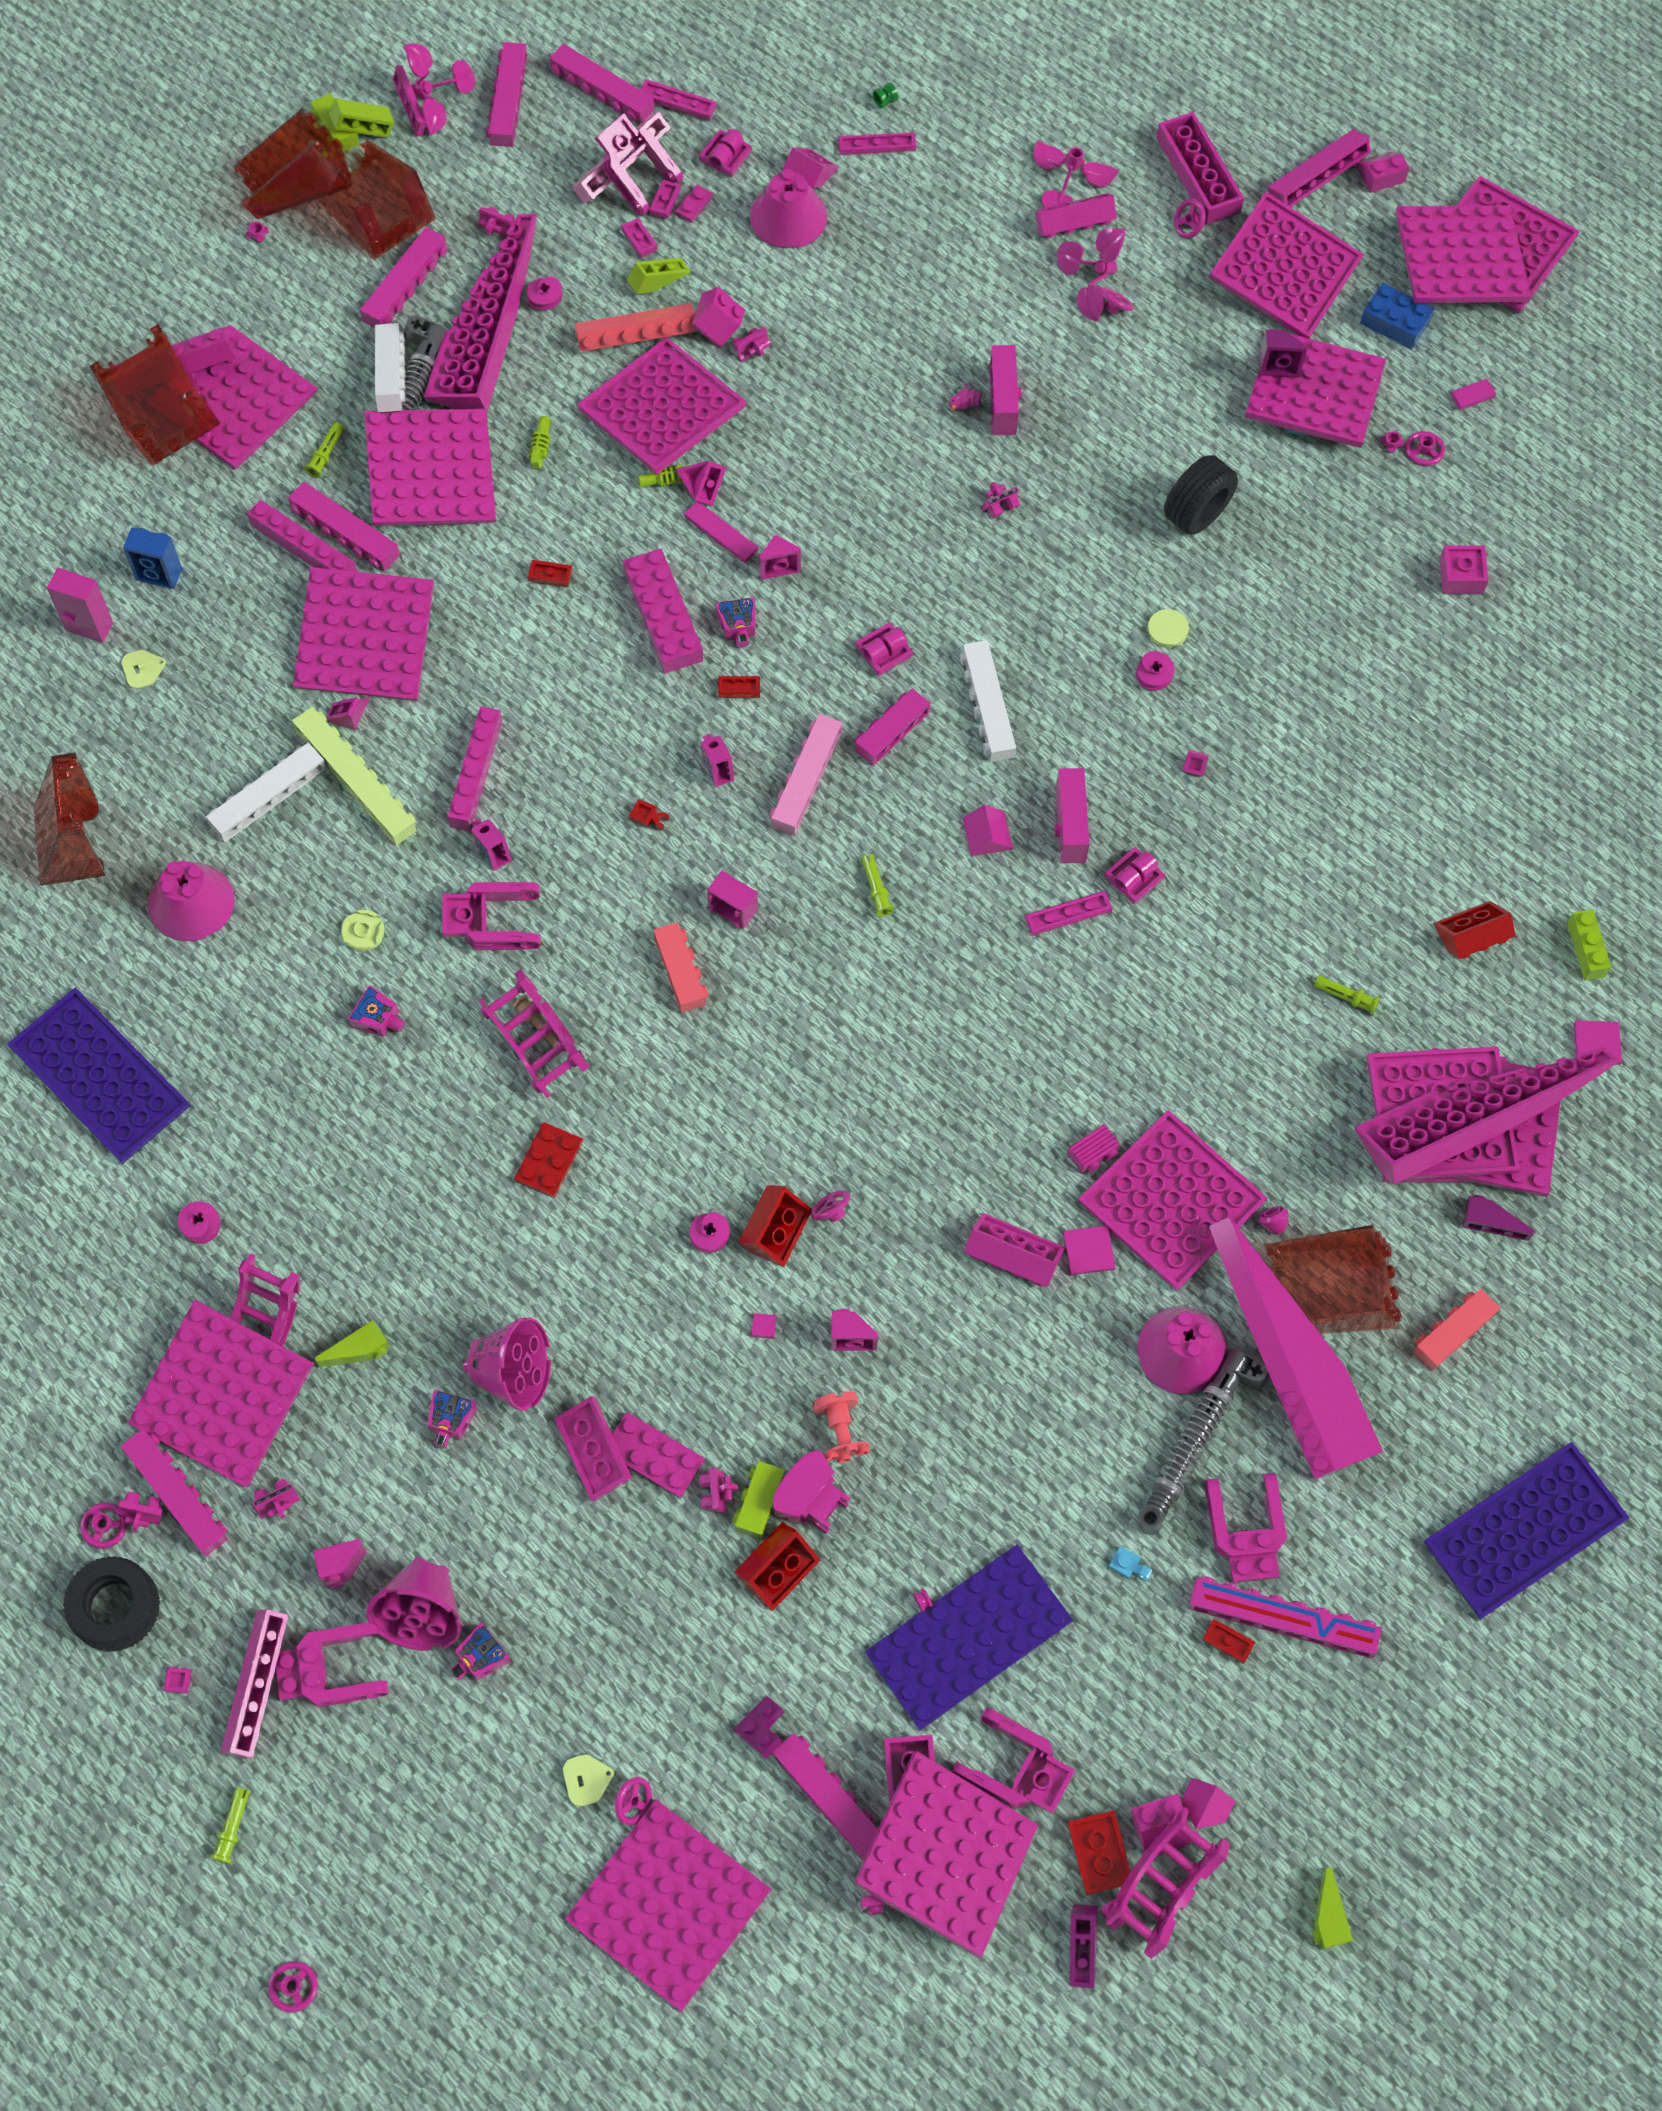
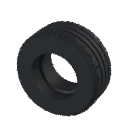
(1200, 494)
(89, 1582)

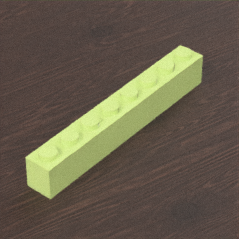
(354, 776)

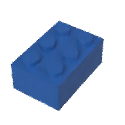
(1396, 316)
(152, 557)

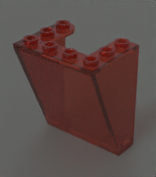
(293, 167)
(382, 204)
(156, 399)
(59, 814)
(1340, 1279)

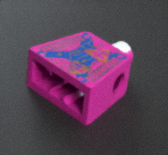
(715, 752)

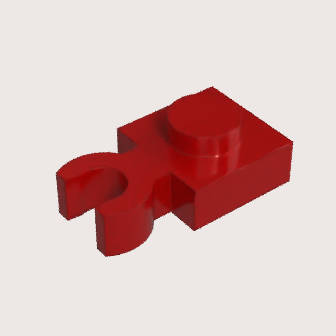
(646, 813)

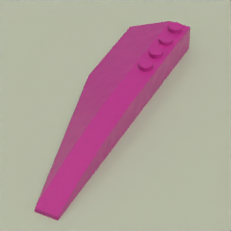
(479, 336)
(1464, 1117)
(1300, 1362)

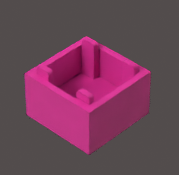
(1463, 569)
(732, 899)

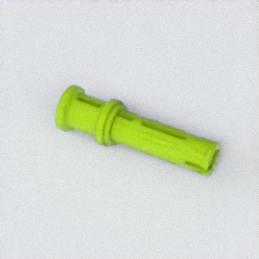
(321, 455)
(879, 893)
(1357, 998)
(228, 1837)

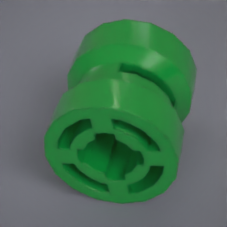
(885, 95)

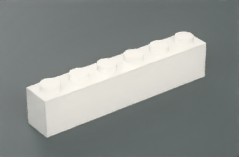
(389, 367)
(988, 700)
(266, 792)

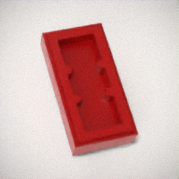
(738, 686)

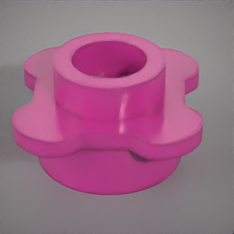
(253, 228)
(1392, 436)

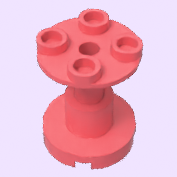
(838, 1417)

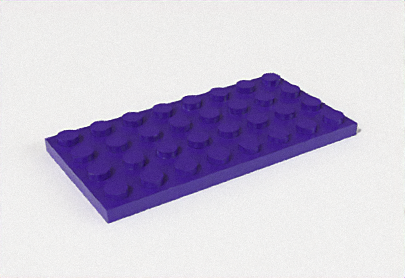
(99, 1075)
(1526, 1530)
(968, 1637)

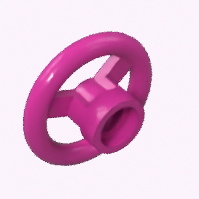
(1194, 219)
(1115, 301)
(1425, 446)
(832, 1209)
(97, 1520)
(629, 1798)
(300, 2005)

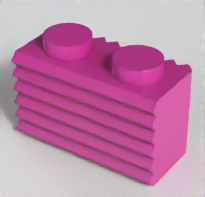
(1093, 1149)

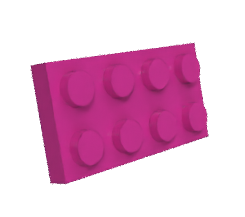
(593, 1448)
(656, 1455)

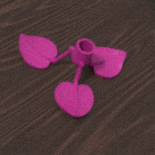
(419, 63)
(1049, 157)
(1069, 255)

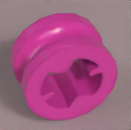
(922, 1599)

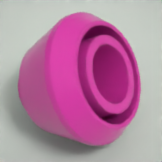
(1275, 1219)

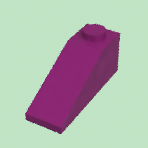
(1489, 1217)
(1083, 1945)

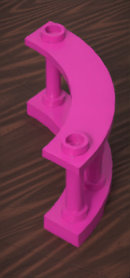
(552, 1025)
(287, 1306)
(1180, 1894)

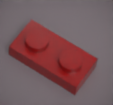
(550, 573)
(1228, 1641)

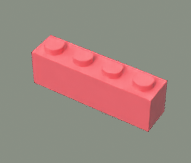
(679, 967)
(1456, 1329)

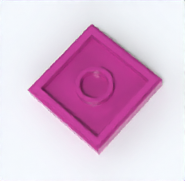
(1596, 1035)
(1089, 1250)

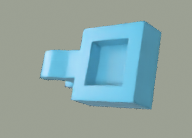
(1127, 1564)

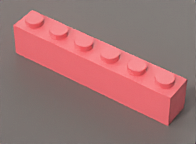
(635, 327)

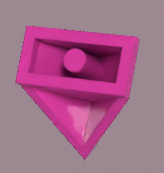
(702, 480)
(347, 712)
(1206, 1804)

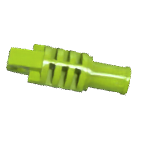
(540, 442)
(665, 477)

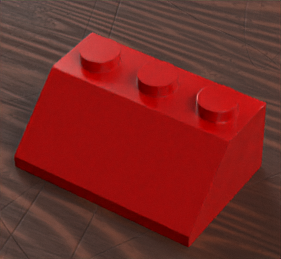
(1475, 929)
(775, 1225)
(777, 1565)

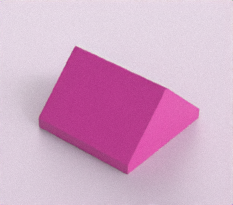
(779, 559)
(987, 831)

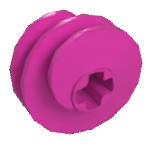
(544, 293)
(1153, 662)
(200, 1232)
(712, 1242)

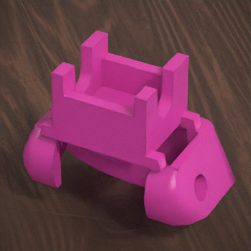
(809, 1492)

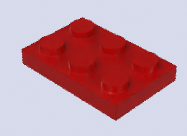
(548, 1159)
(1099, 1852)

